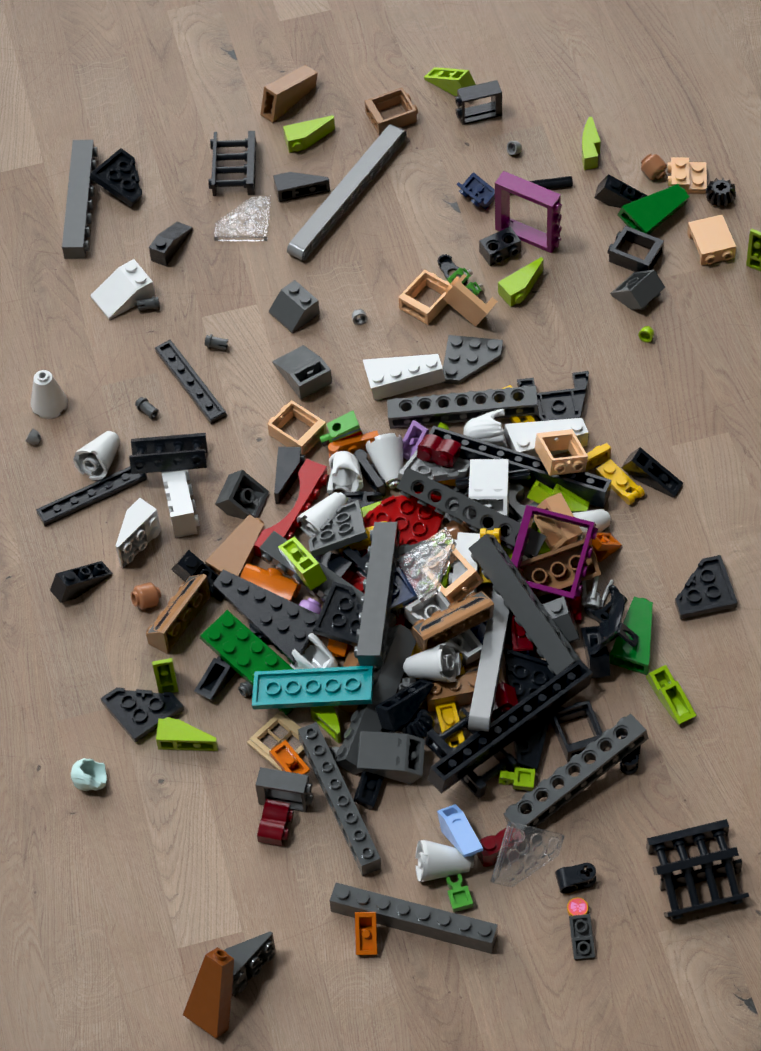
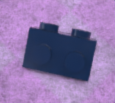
(477, 189)

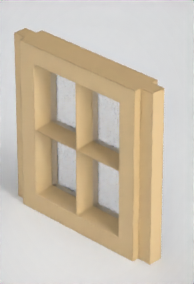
(274, 733)

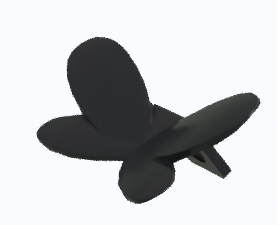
(612, 628)

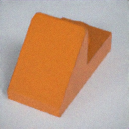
(605, 545)
(288, 759)
(366, 933)

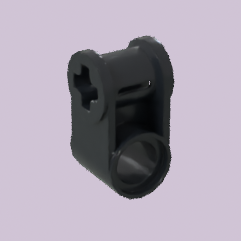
(633, 757)
(574, 877)

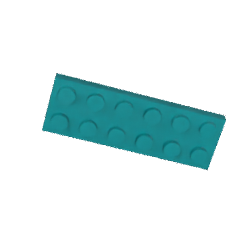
(313, 687)

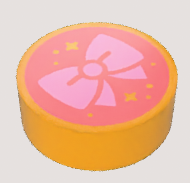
(577, 906)

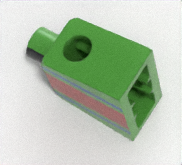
(341, 428)

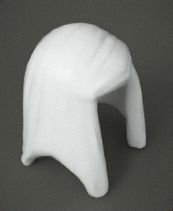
(486, 428)
(344, 473)
(315, 656)

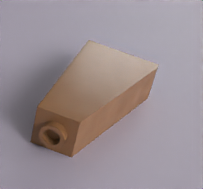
(286, 92)
(237, 548)

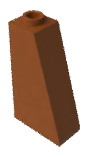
(211, 994)

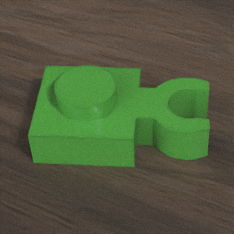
(459, 896)

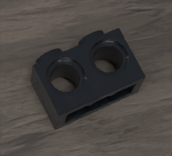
(500, 246)

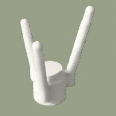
(593, 599)

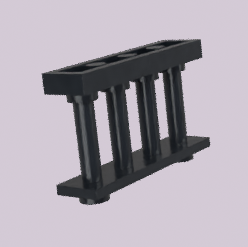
(248, 169)
(168, 453)
(472, 781)
(695, 835)
(706, 862)

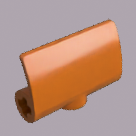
(271, 580)

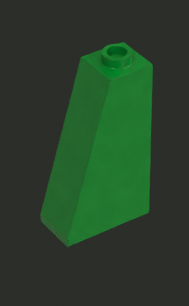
(653, 209)
(639, 621)

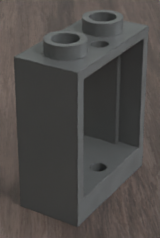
(284, 787)

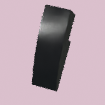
(338, 564)
(214, 678)

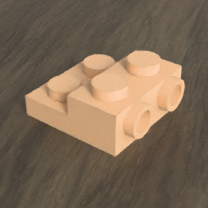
(688, 175)

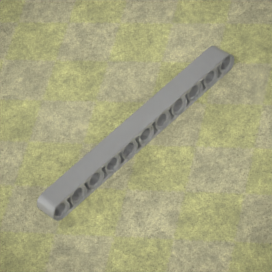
(346, 192)
(489, 667)

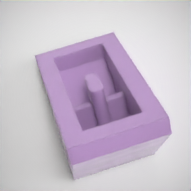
(413, 438)

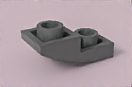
(581, 936)

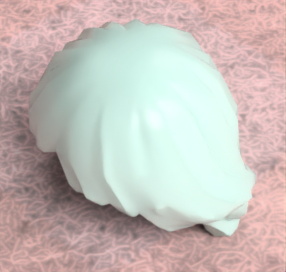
(88, 775)

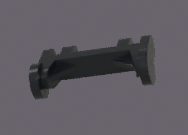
(601, 614)

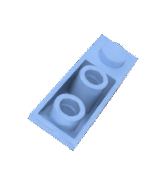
(459, 831)

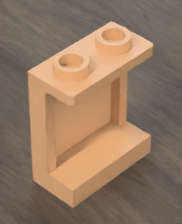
(712, 239)
(467, 302)

